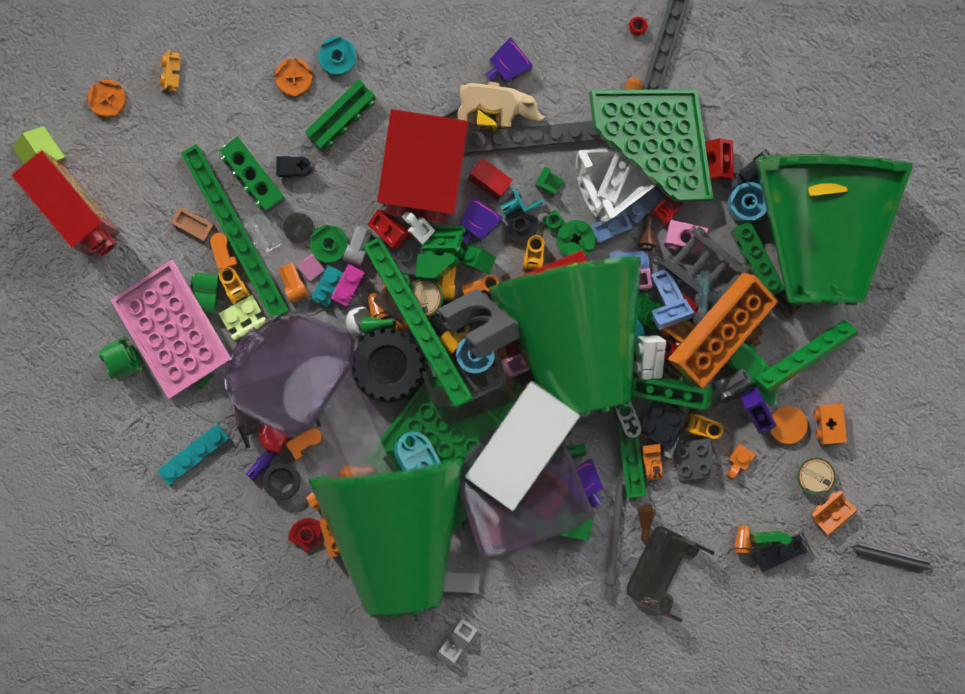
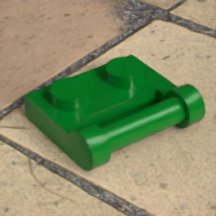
(765, 538)

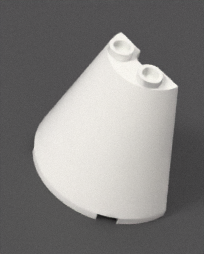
(593, 168)

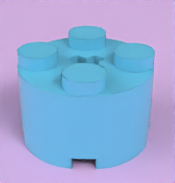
(737, 206)
(470, 365)

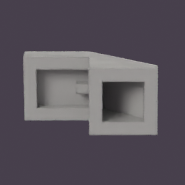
(456, 642)

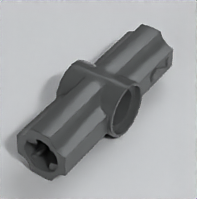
(725, 389)

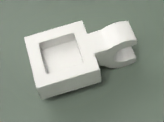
(419, 229)

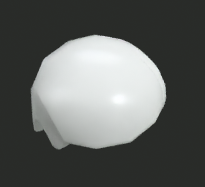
(354, 318)

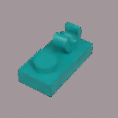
(327, 286)

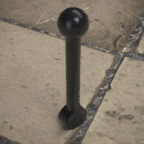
(657, 261)

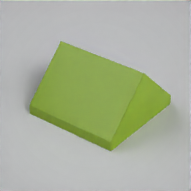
(35, 140)

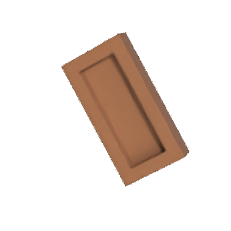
(192, 223)

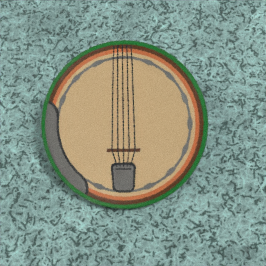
(428, 296)
(816, 476)

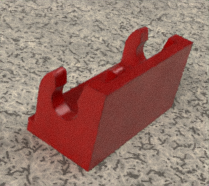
(490, 179)
(389, 228)

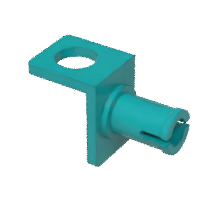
(517, 203)

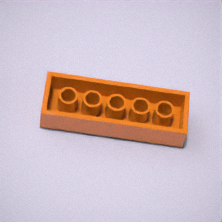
(723, 330)

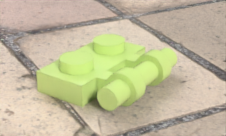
(241, 312)

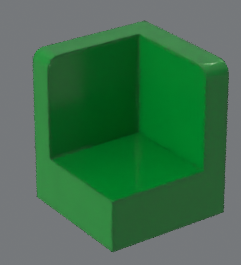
(548, 182)

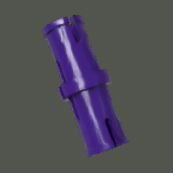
(260, 464)

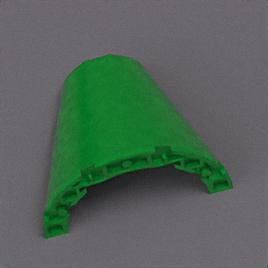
(834, 240)
(578, 329)
(394, 533)

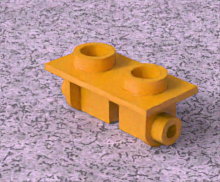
(169, 63)

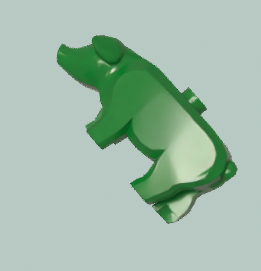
(747, 359)

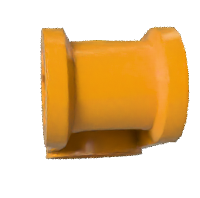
(533, 256)
(233, 286)
(451, 340)
(702, 426)

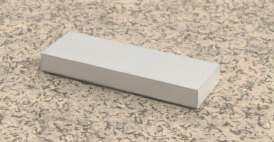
(614, 178)

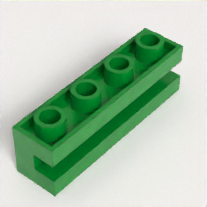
(341, 115)

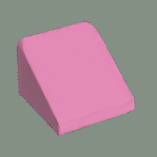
(311, 267)

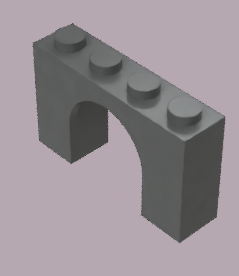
(476, 307)

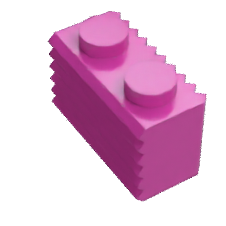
(348, 285)

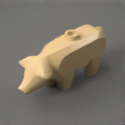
(496, 101)

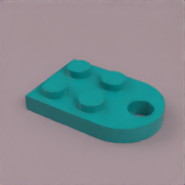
(418, 455)

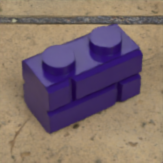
(758, 410)

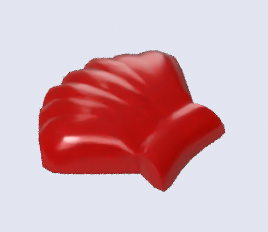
(272, 439)
(306, 533)

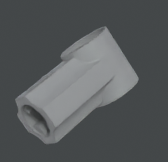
(355, 252)

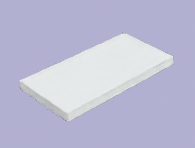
(522, 446)

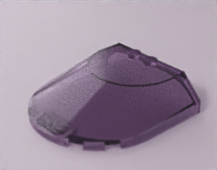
(289, 370)
(547, 509)

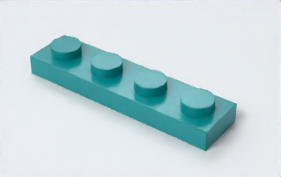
(193, 454)

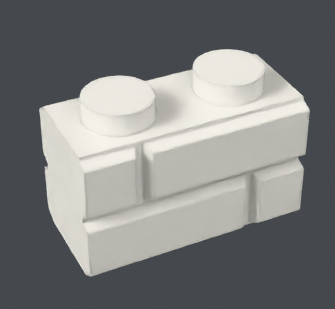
(649, 357)

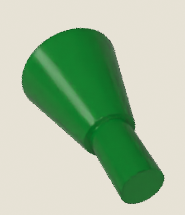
(371, 324)

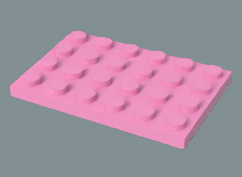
(170, 329)

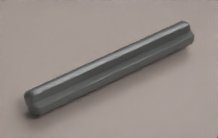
(892, 555)

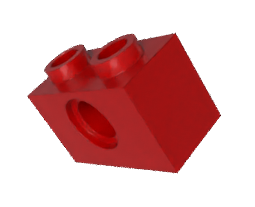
(720, 159)

